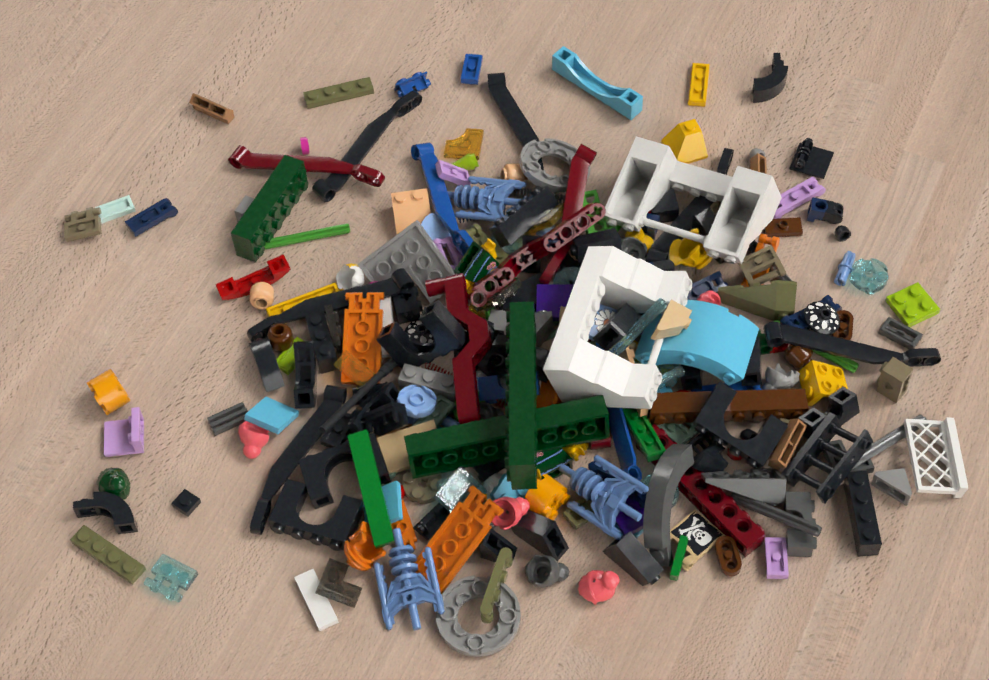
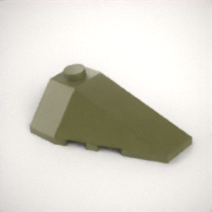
(766, 301)

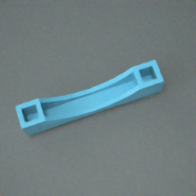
(623, 100)

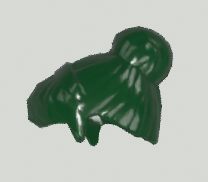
(114, 481)

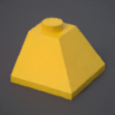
(686, 142)

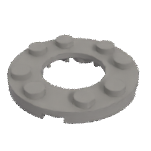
(549, 147)
(476, 644)

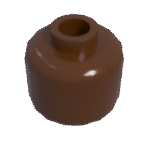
(280, 337)
(798, 356)

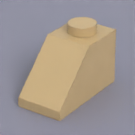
(672, 321)

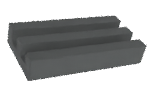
(899, 335)
(227, 416)

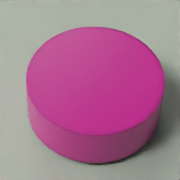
(304, 145)

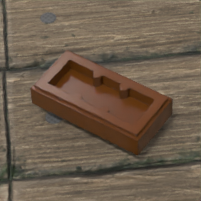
(784, 227)

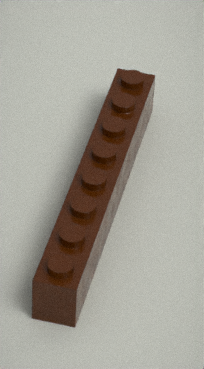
(745, 406)

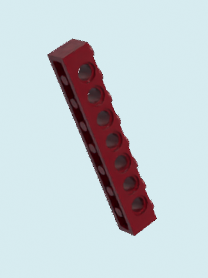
(715, 512)

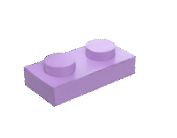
(452, 173)
(776, 558)

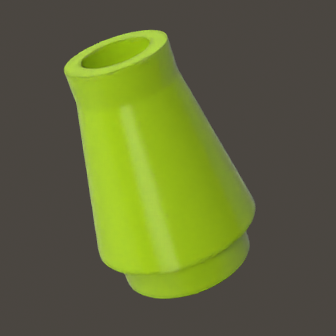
(467, 162)

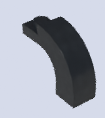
(306, 375)

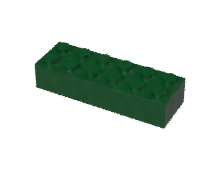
(270, 208)

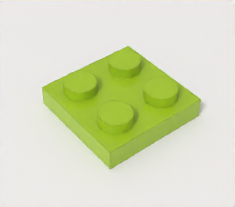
(912, 305)

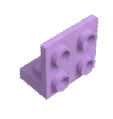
(125, 435)

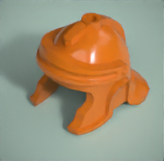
(361, 549)

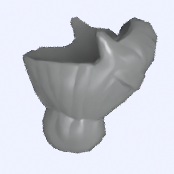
(779, 378)

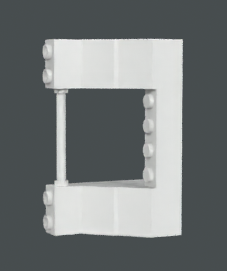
(652, 169)
(584, 370)

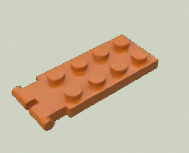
(361, 328)
(459, 536)

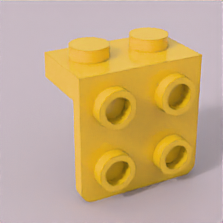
(820, 380)

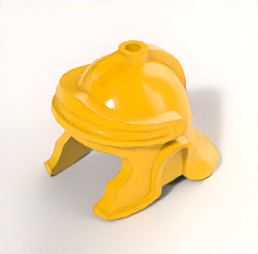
(689, 253)

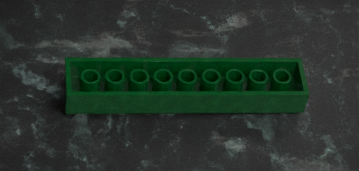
(521, 397)
(484, 439)

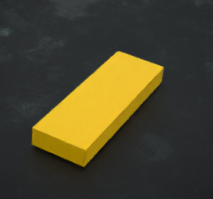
(698, 84)

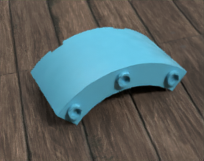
(712, 342)

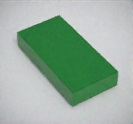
(679, 556)

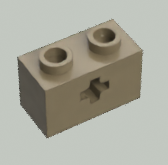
(894, 379)

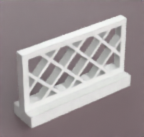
(952, 457)

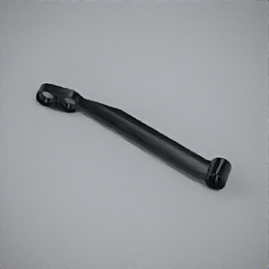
(511, 110)
(327, 188)
(661, 247)
(398, 283)
(779, 334)
(299, 447)

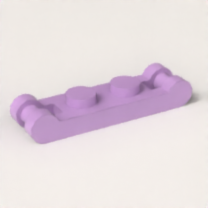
(798, 195)

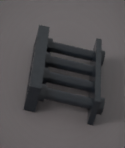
(815, 445)

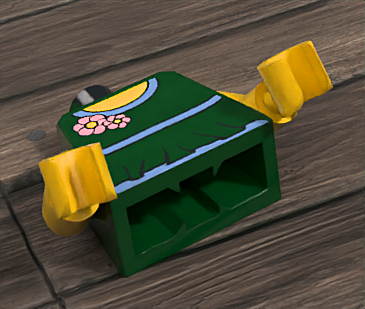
(478, 262)
(550, 461)

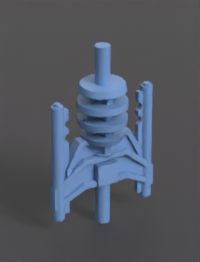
(489, 200)
(607, 496)
(409, 587)

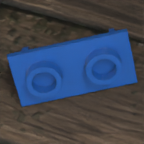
(418, 81)

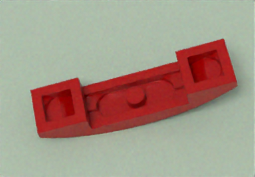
(241, 287)

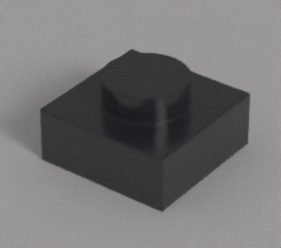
(186, 502)

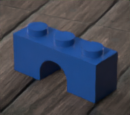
(491, 389)

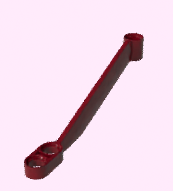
(244, 158)
(573, 202)

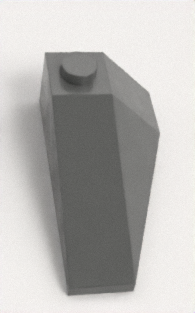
(760, 484)

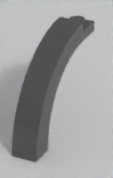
(660, 499)

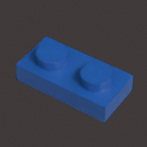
(471, 69)

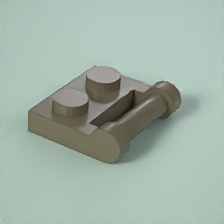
(759, 262)

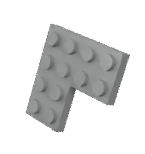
(413, 252)

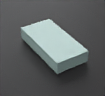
(116, 209)

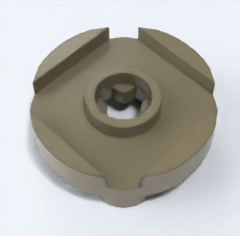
(420, 494)

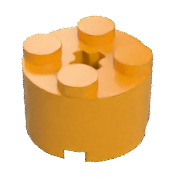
(108, 391)
(547, 497)

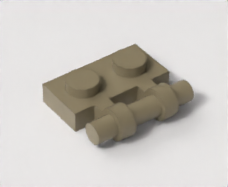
(82, 228)

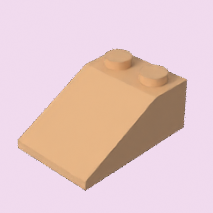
(409, 207)

